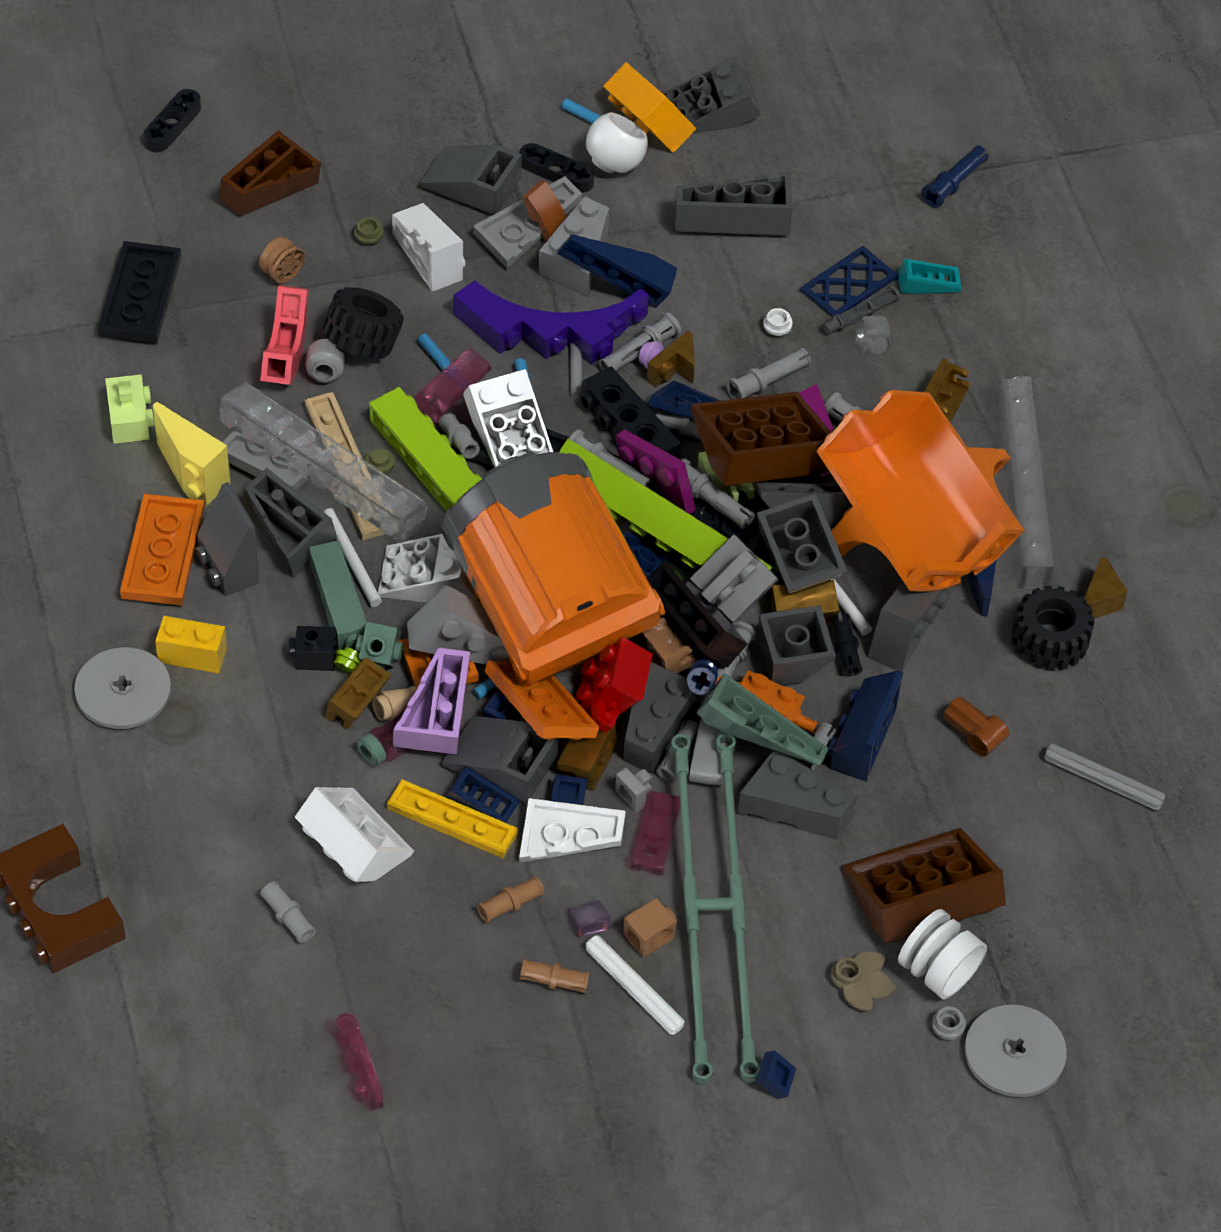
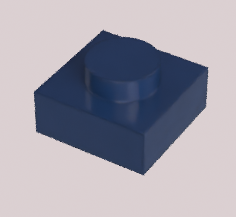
(569, 789)
(776, 1074)

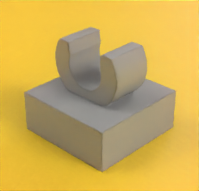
(633, 788)

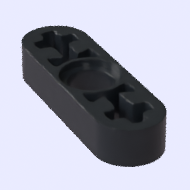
(171, 131)
(539, 159)

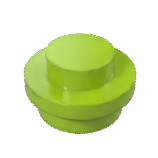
(347, 659)

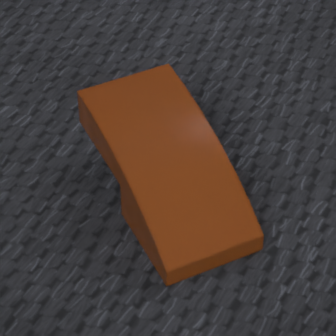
(544, 208)

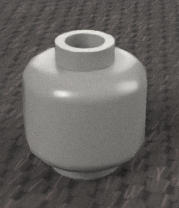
(324, 361)

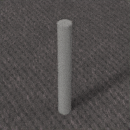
(575, 371)

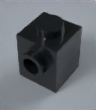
(313, 648)

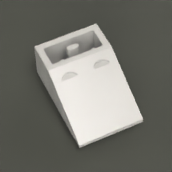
(507, 417)
(421, 569)

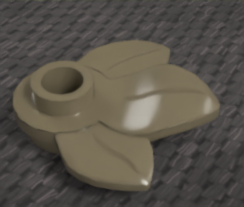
(867, 979)

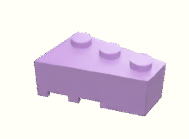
(436, 708)

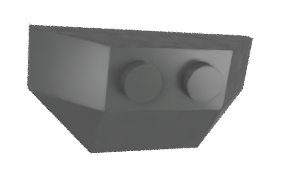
(830, 496)

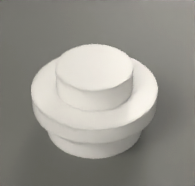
(777, 322)

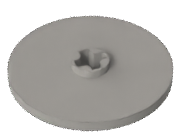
(145, 691)
(1027, 1071)

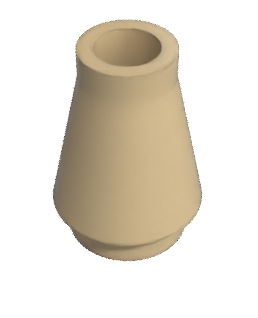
(392, 702)

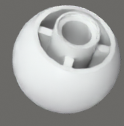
(616, 143)

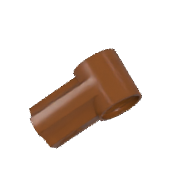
(981, 731)

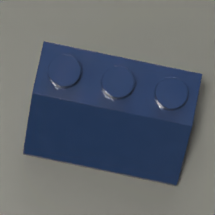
(865, 725)

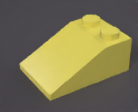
(192, 454)

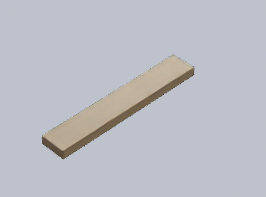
(329, 420)

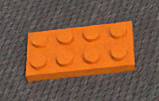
(162, 549)
(543, 704)

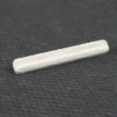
(635, 985)

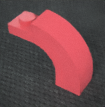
(287, 341)

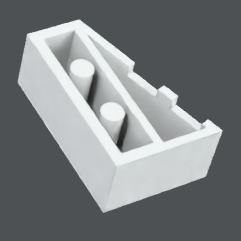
(429, 246)

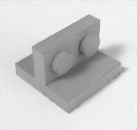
(734, 579)

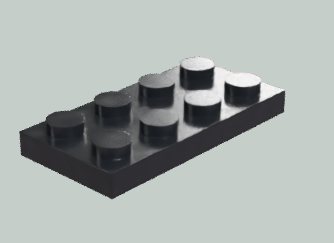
(140, 292)

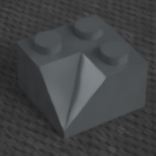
(794, 644)

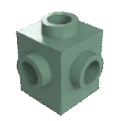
(375, 635)

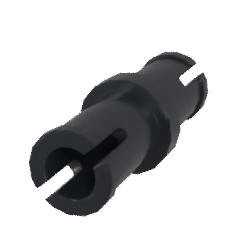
(846, 644)

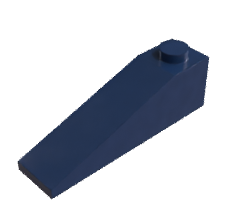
(622, 266)

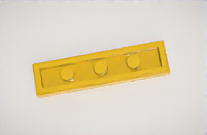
(452, 818)

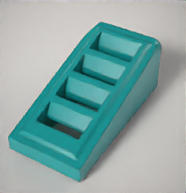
(917, 278)

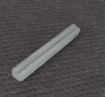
(1104, 776)

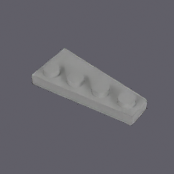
(511, 230)

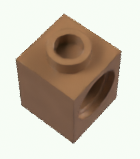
(650, 927)

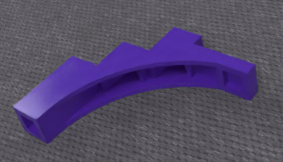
(506, 323)

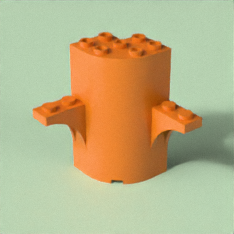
(918, 491)

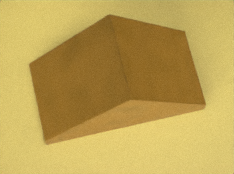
(1106, 590)

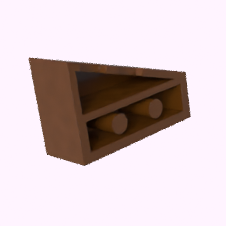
(268, 175)

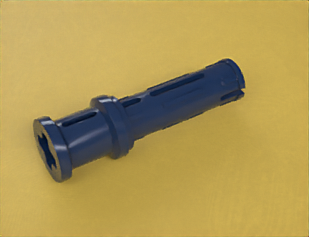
(948, 181)
(709, 678)

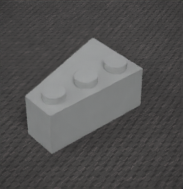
(586, 220)
(455, 623)

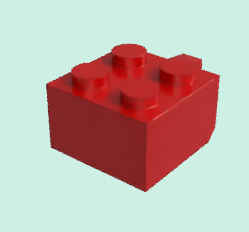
(613, 681)

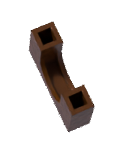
(58, 938)

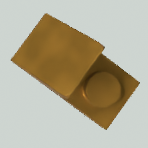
(675, 358)

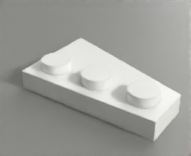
(568, 829)

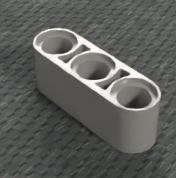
(706, 760)

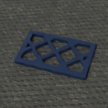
(874, 264)

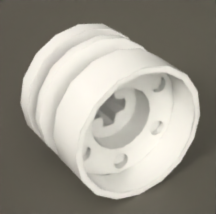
(942, 954)

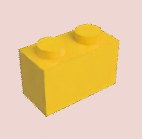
(191, 644)

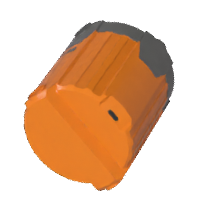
(549, 563)

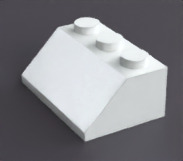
(352, 833)

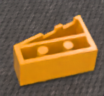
(649, 107)

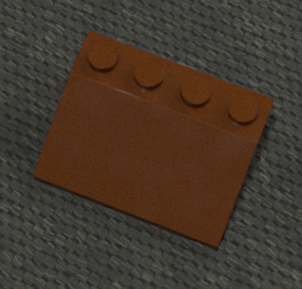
(761, 437)
(922, 877)

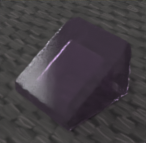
(590, 918)

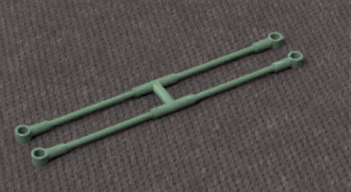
(734, 903)

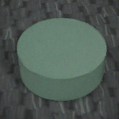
(371, 749)

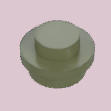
(368, 230)
(381, 459)

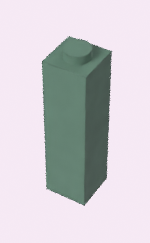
(337, 593)

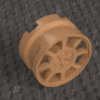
(280, 258)

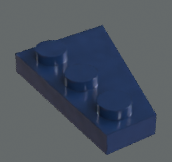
(678, 398)

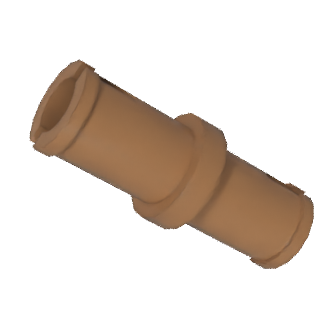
(510, 899)
(554, 976)

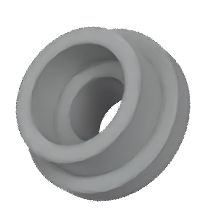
(952, 1016)

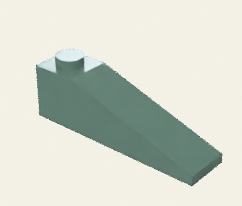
(748, 717)

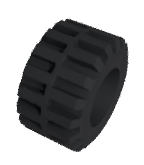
(362, 323)
(1058, 609)

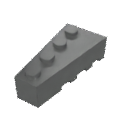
(736, 206)

